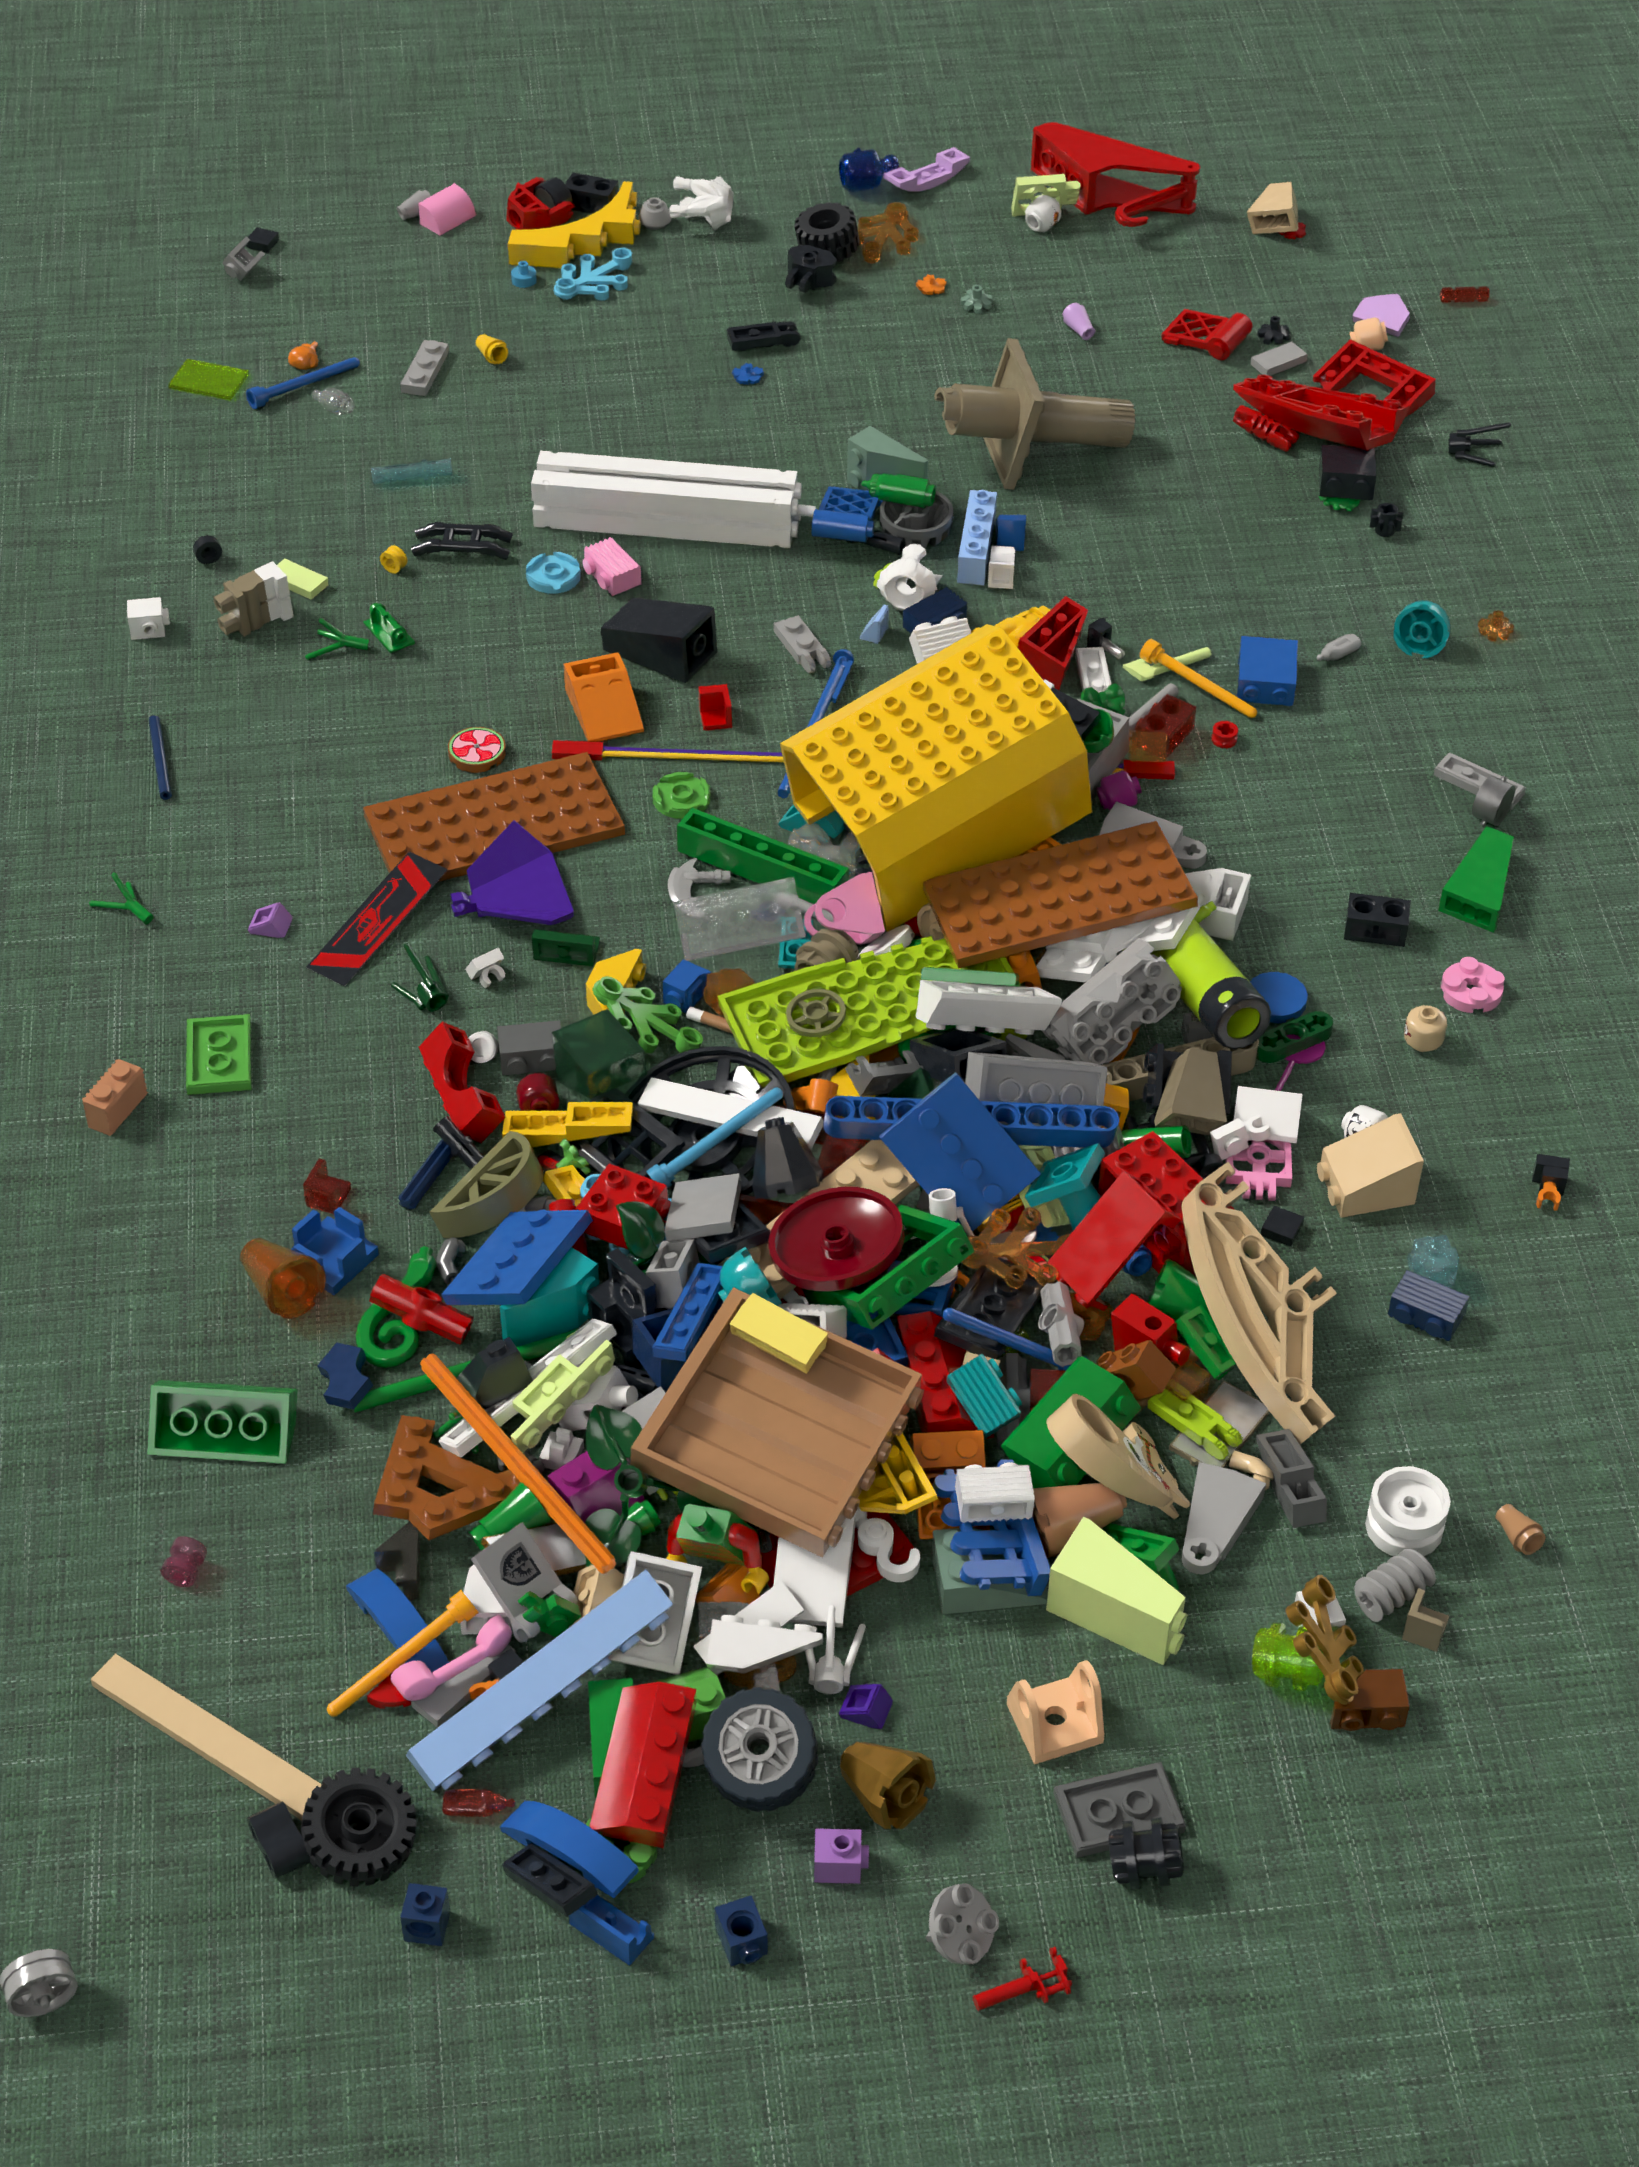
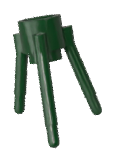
(430, 992)

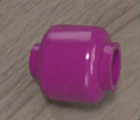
(1118, 788)

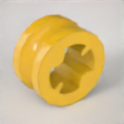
(393, 559)

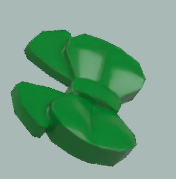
(1111, 699)

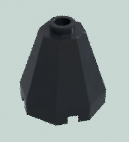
(783, 1161)

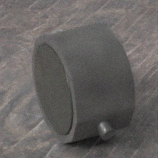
(1493, 800)

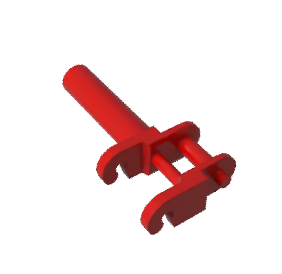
(1029, 1982)

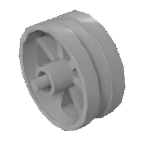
(38, 1983)

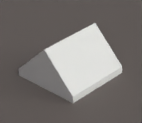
(1277, 1110)

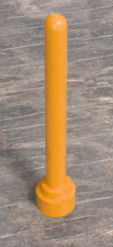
(1154, 653)
(457, 1610)

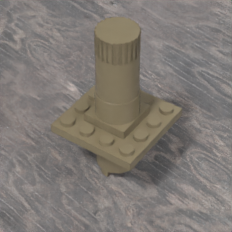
(1017, 412)

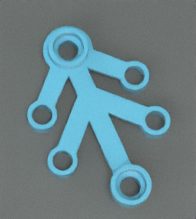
(567, 287)

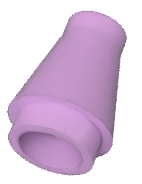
(1077, 319)

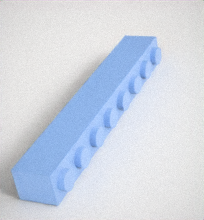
(538, 1681)

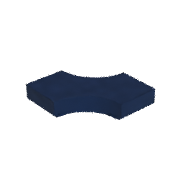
(343, 1369)

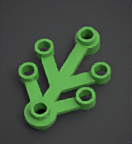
(644, 1013)

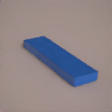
(689, 1314)

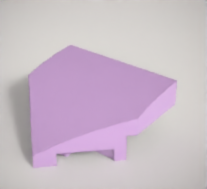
(1387, 309)

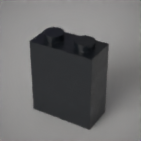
(1347, 472)

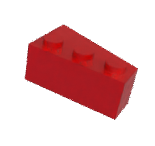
(1054, 640)

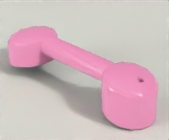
(418, 1682)

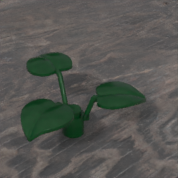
(642, 1232)
(608, 1444)

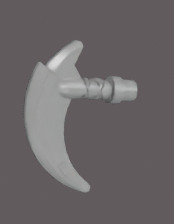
(684, 877)

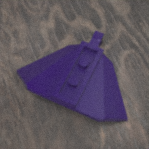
(515, 882)

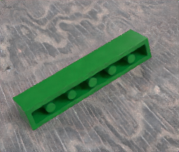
(756, 855)

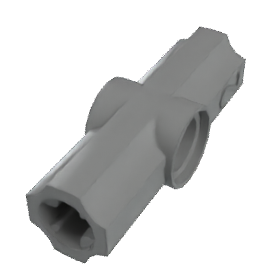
(1060, 1323)

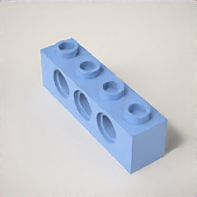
(977, 537)

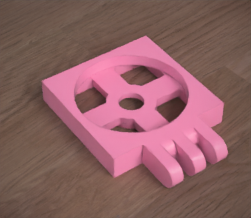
(1259, 1178)

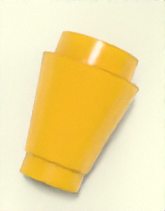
(493, 349)

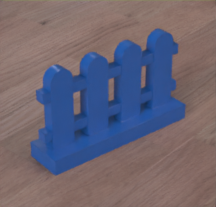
(1016, 1539)

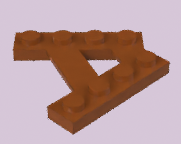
(414, 1455)

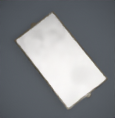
(1238, 1410)

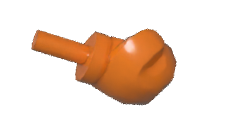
(304, 356)

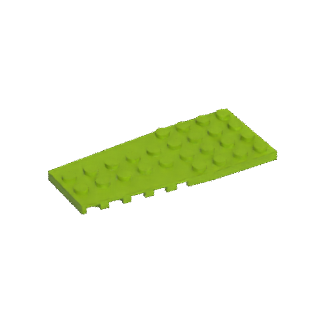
(878, 1002)

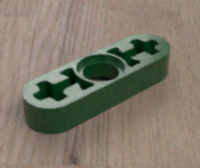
(1312, 1029)

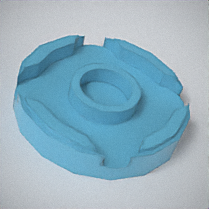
(553, 573)

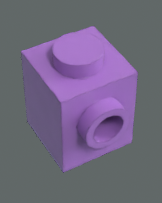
(839, 1856)

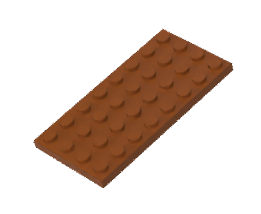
(453, 825)
(1058, 894)

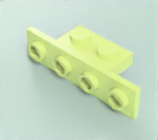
(554, 1390)

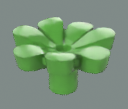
(571, 1158)

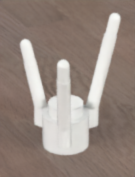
(829, 1674)

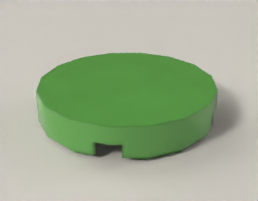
(680, 793)

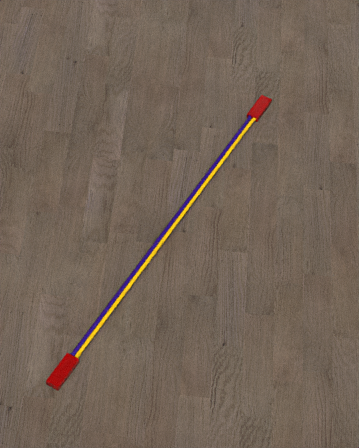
(595, 750)

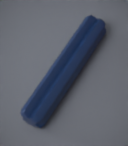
(425, 1175)

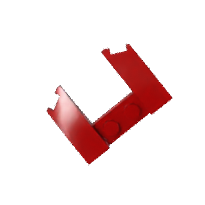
(1409, 385)

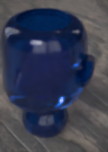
(864, 169)

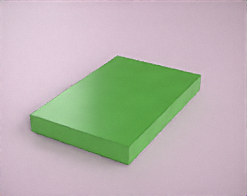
(218, 1054)

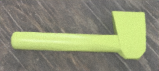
(1143, 671)

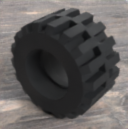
(828, 228)

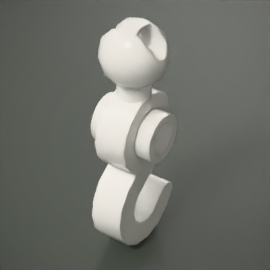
(876, 1539)

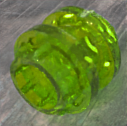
(1277, 1658)

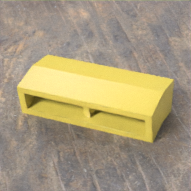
(779, 1332)

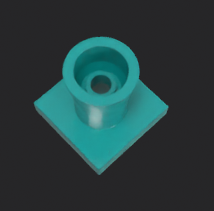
(1069, 1181)

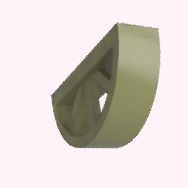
(491, 1189)

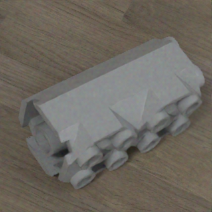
(1113, 1004)

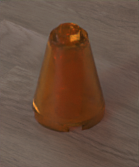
(283, 1277)

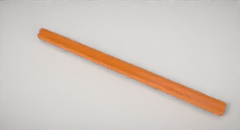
(518, 1464)

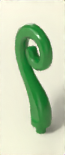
(418, 1274)

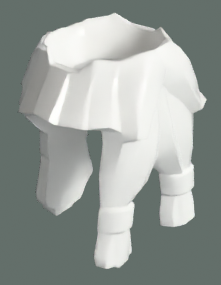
(713, 200)
(894, 579)

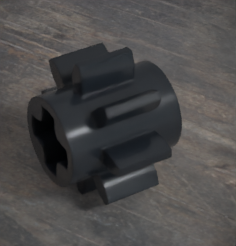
(1386, 519)

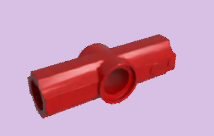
(421, 1309)

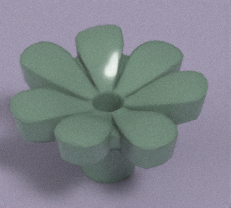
(976, 299)

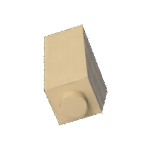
(1274, 210)

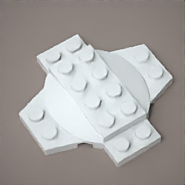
(1087, 955)

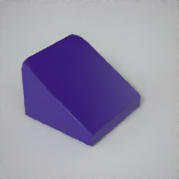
(866, 1705)

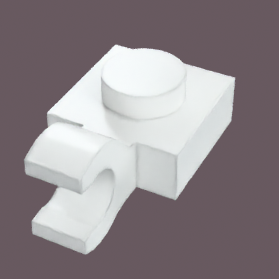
(1234, 1136)

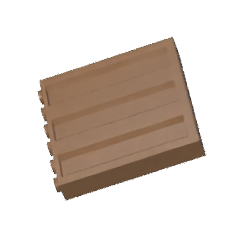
(776, 1440)

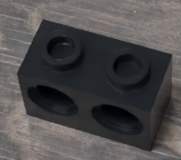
(591, 192)
(1377, 919)

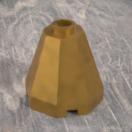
(888, 1781)

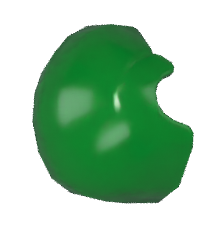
(1101, 735)

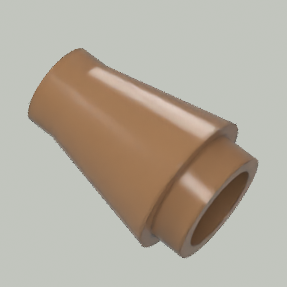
(1521, 1530)

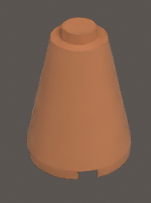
(1061, 1509)

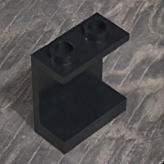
(1158, 1064)

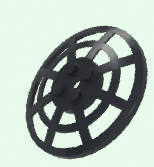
(690, 1132)

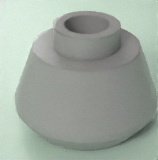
(654, 214)

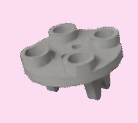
(950, 1915)

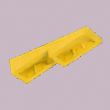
(579, 1122)

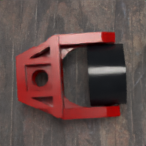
(547, 203)

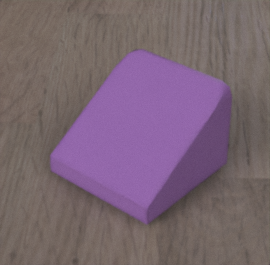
(271, 921)

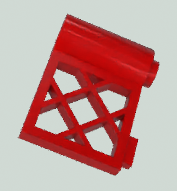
(1220, 339)

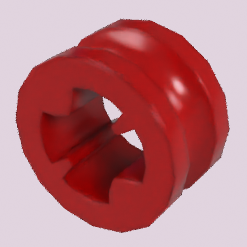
(1230, 737)

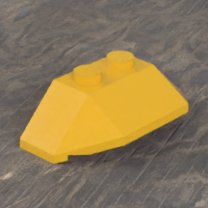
(898, 1483)

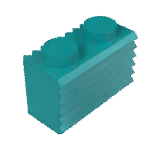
(984, 1395)

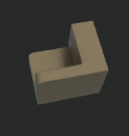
(1424, 1625)

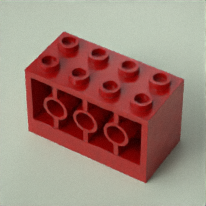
(1169, 1179)

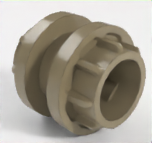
(826, 947)

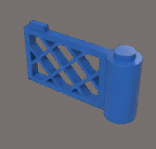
(845, 515)

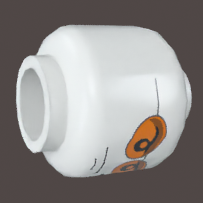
(1043, 213)

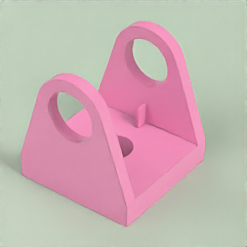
(853, 910)

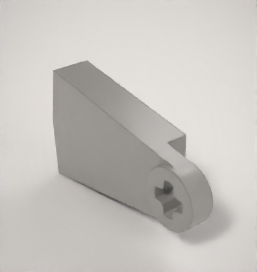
(1124, 816)
(1218, 1514)

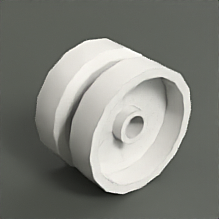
(1407, 1511)

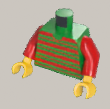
(717, 1537)

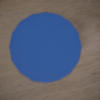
(1284, 994)

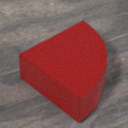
(386, 1695)

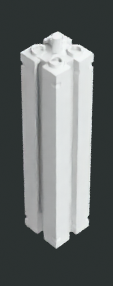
(667, 499)

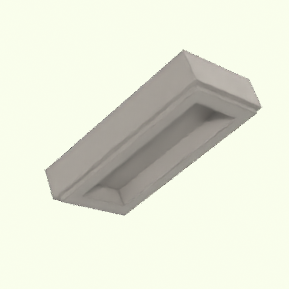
(1278, 359)

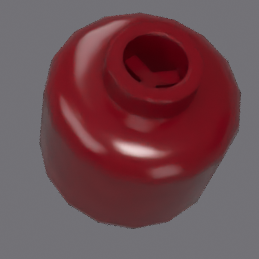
(537, 1093)

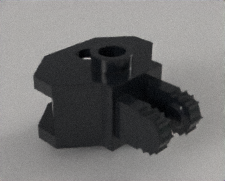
(810, 270)

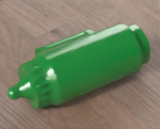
(901, 489)

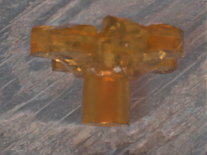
(1495, 626)

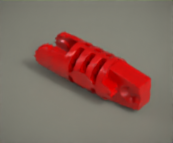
(1265, 428)

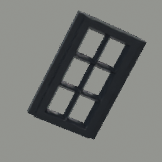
(646, 1123)

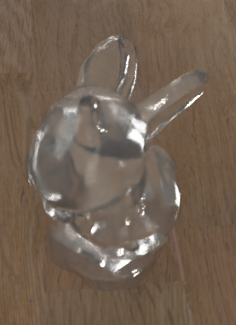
(816, 841)

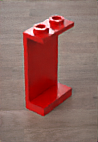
(1109, 1238)

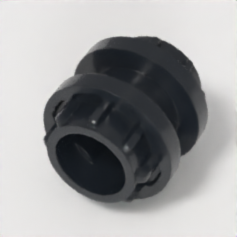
(1146, 1853)

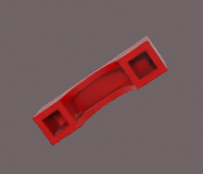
(447, 1058)

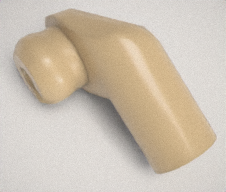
(1253, 1466)

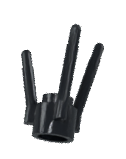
(1461, 442)

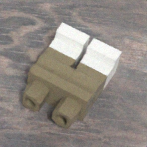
(254, 600)

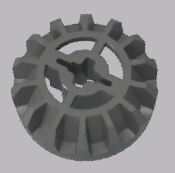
(915, 522)

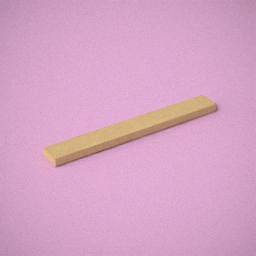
(205, 1734)

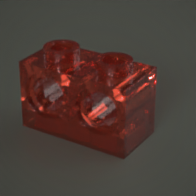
(1172, 717)

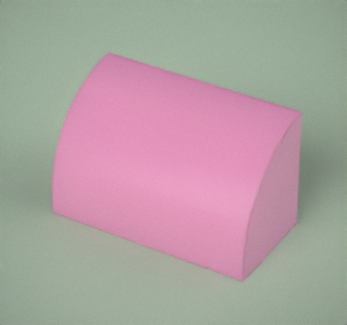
(446, 210)

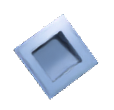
(876, 626)

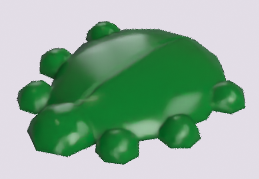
(1343, 503)

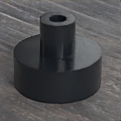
(207, 549)

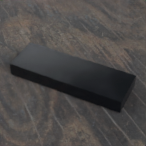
(549, 1879)

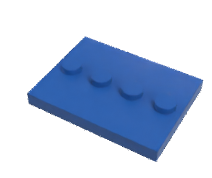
(960, 1147)
(517, 1257)

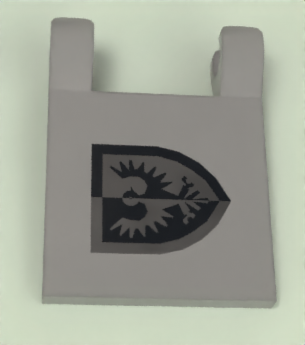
(517, 1567)

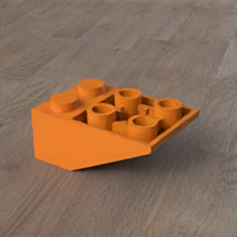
(602, 697)
(940, 1452)

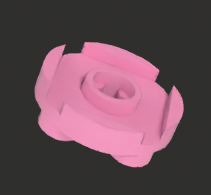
(1469, 971)

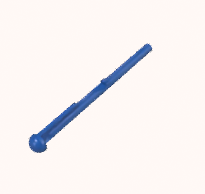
(843, 663)

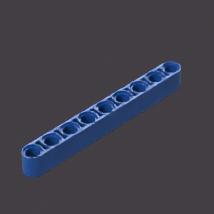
(1018, 1116)

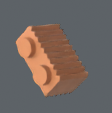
(114, 1097)

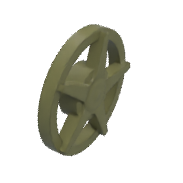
(816, 1013)

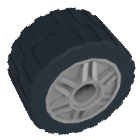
(752, 1720)

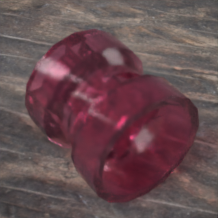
(185, 1558)

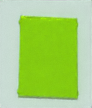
(208, 379)

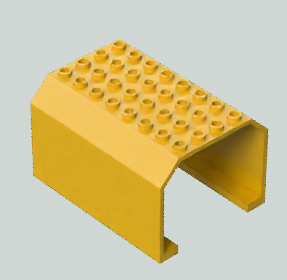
(944, 768)

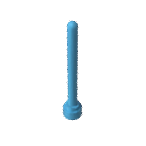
(665, 1173)

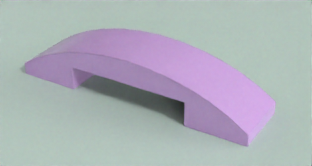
(947, 165)

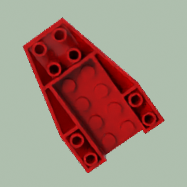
(1325, 413)

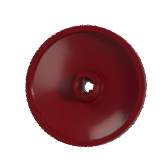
(836, 1238)

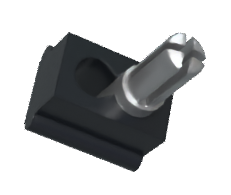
(1100, 636)

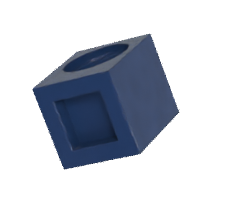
(425, 1914)
(738, 1917)

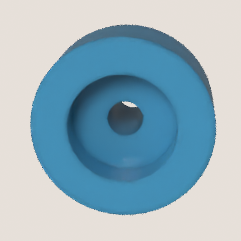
(523, 275)

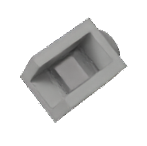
(240, 261)

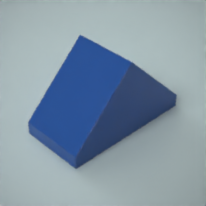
(1010, 531)

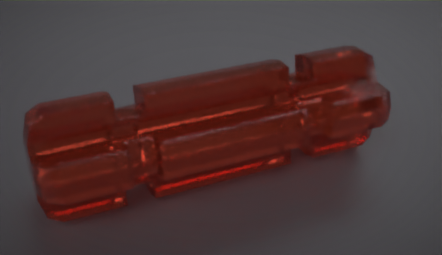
(1464, 294)

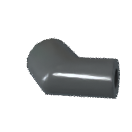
(445, 1259)

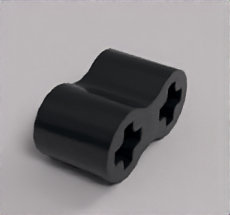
(278, 1839)

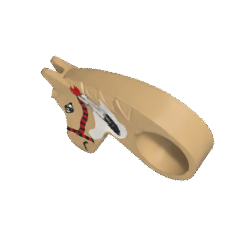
(1116, 1458)

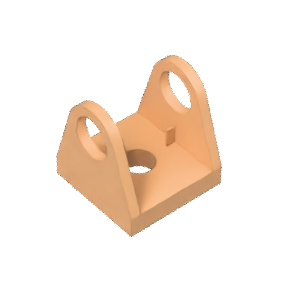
(1068, 1698)

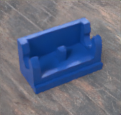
(612, 1929)

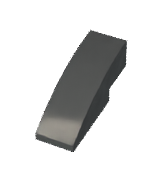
(1293, 1478)

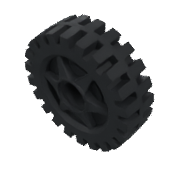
(356, 1853)

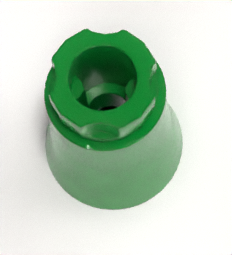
(514, 1509)

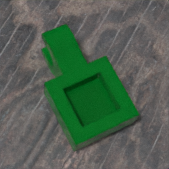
(552, 1614)

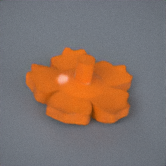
(930, 285)

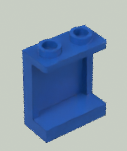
(1267, 670)

